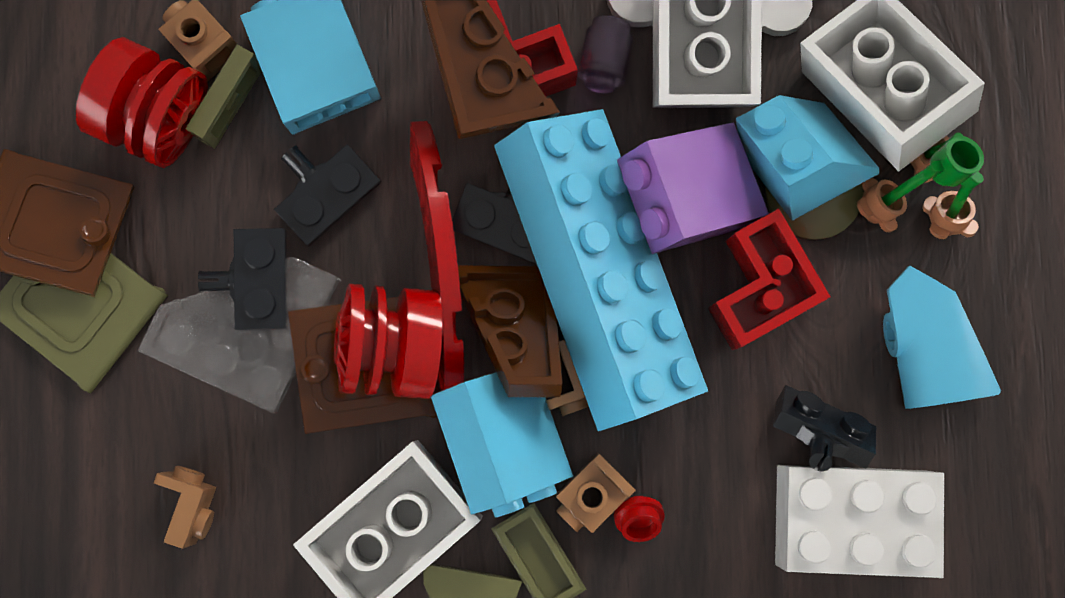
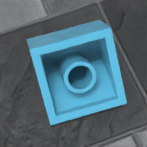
(802, 153)

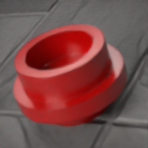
(639, 518)

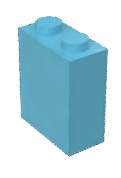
(309, 60)
(500, 445)

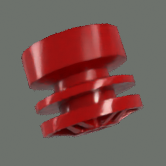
(140, 101)
(389, 341)

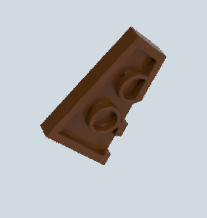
(481, 70)
(515, 326)

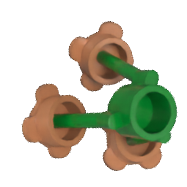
(948, 163)

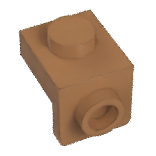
(573, 400)
(192, 514)

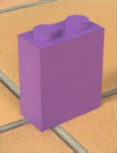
(692, 186)

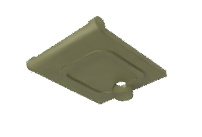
(78, 330)

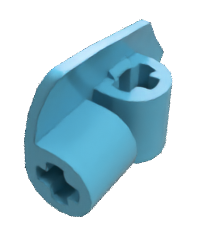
(934, 344)

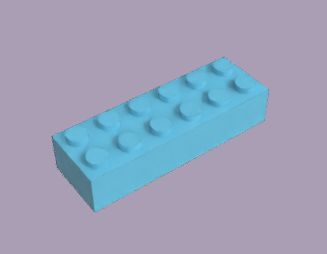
(599, 268)

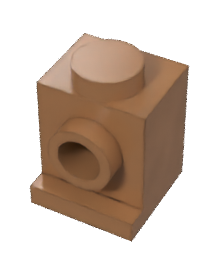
(207, 49)
(596, 474)

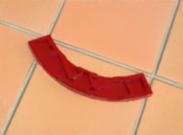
(440, 247)

